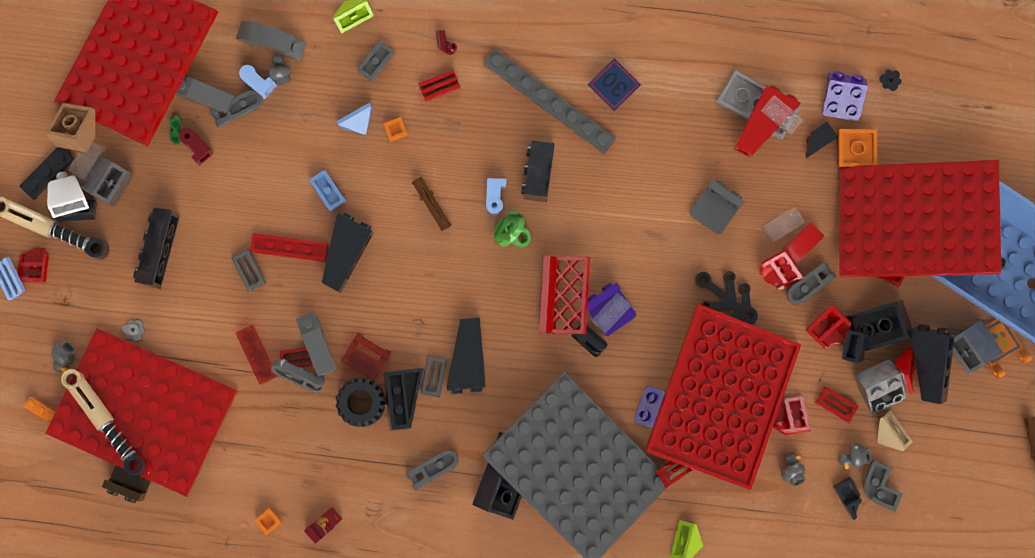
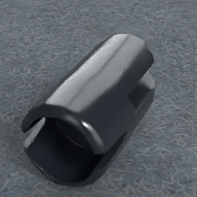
(590, 341)

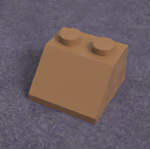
(73, 127)

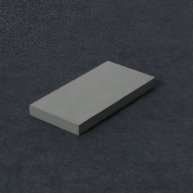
(741, 97)

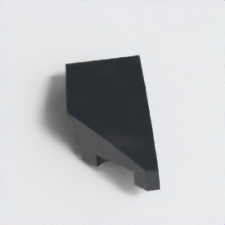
(819, 138)
(849, 496)

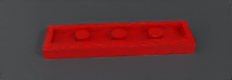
(289, 247)

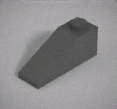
(205, 94)
(316, 344)

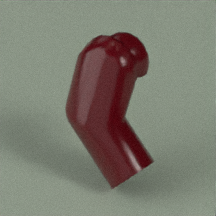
(443, 44)

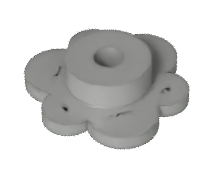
(137, 325)

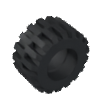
(345, 395)

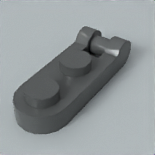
(240, 107)
(810, 284)
(298, 375)
(433, 468)

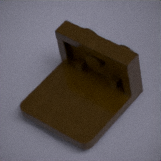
(130, 486)

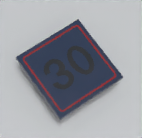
(614, 84)

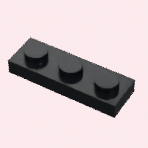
(46, 172)

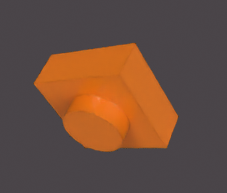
(395, 129)
(268, 521)

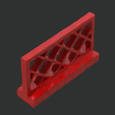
(551, 295)

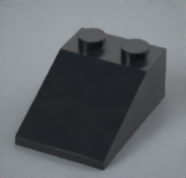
(884, 324)

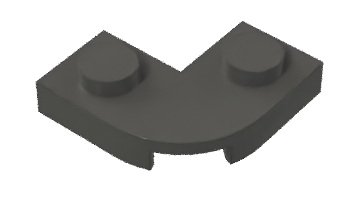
(875, 486)

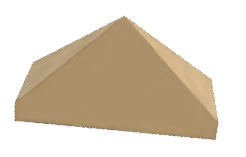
(892, 433)

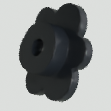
(894, 76)

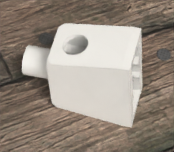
(65, 195)

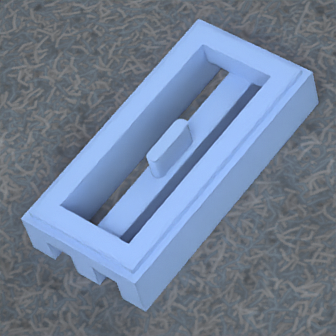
(7, 280)

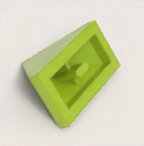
(351, 14)
(686, 541)

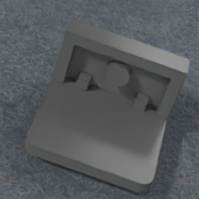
(716, 206)

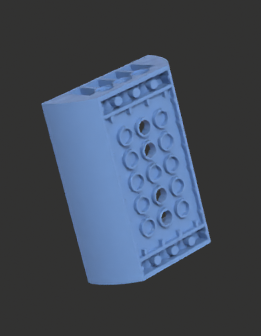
(1007, 294)

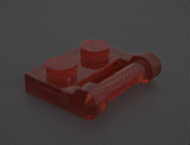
(362, 362)

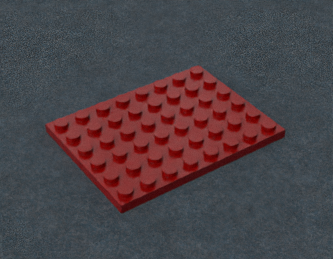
(136, 62)
(920, 219)
(723, 397)
(156, 405)

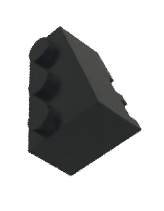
(538, 171)
(401, 396)

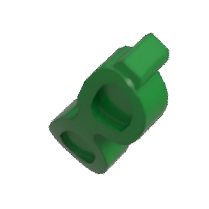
(175, 124)

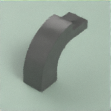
(270, 38)

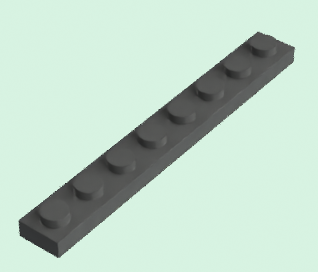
(549, 101)

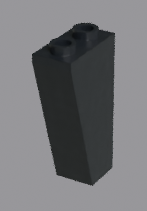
(345, 250)
(467, 359)
(933, 361)

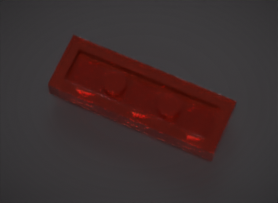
(256, 354)

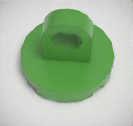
(509, 228)

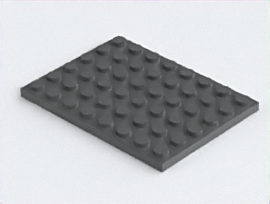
(576, 468)

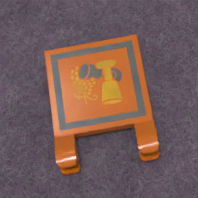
(1008, 343)

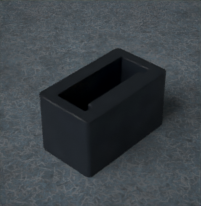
(855, 346)

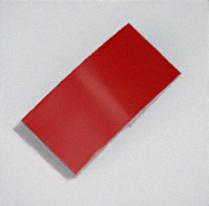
(804, 242)

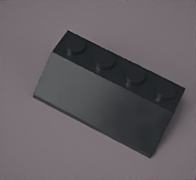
(156, 248)
(496, 494)

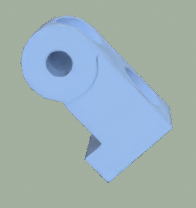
(254, 81)
(493, 197)

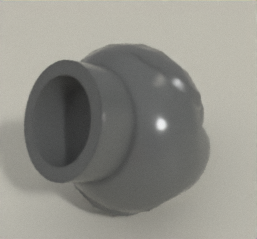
(281, 72)
(63, 355)
(857, 457)
(795, 472)

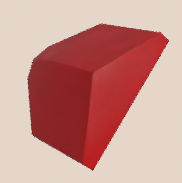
(33, 266)
(780, 270)
(829, 327)
(906, 365)
(792, 417)

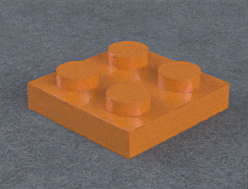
(857, 147)

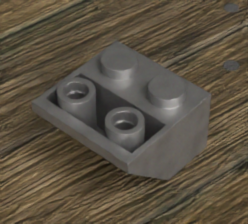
(107, 181)
(975, 347)
(881, 386)

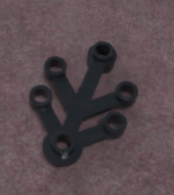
(729, 300)

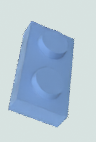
(327, 190)

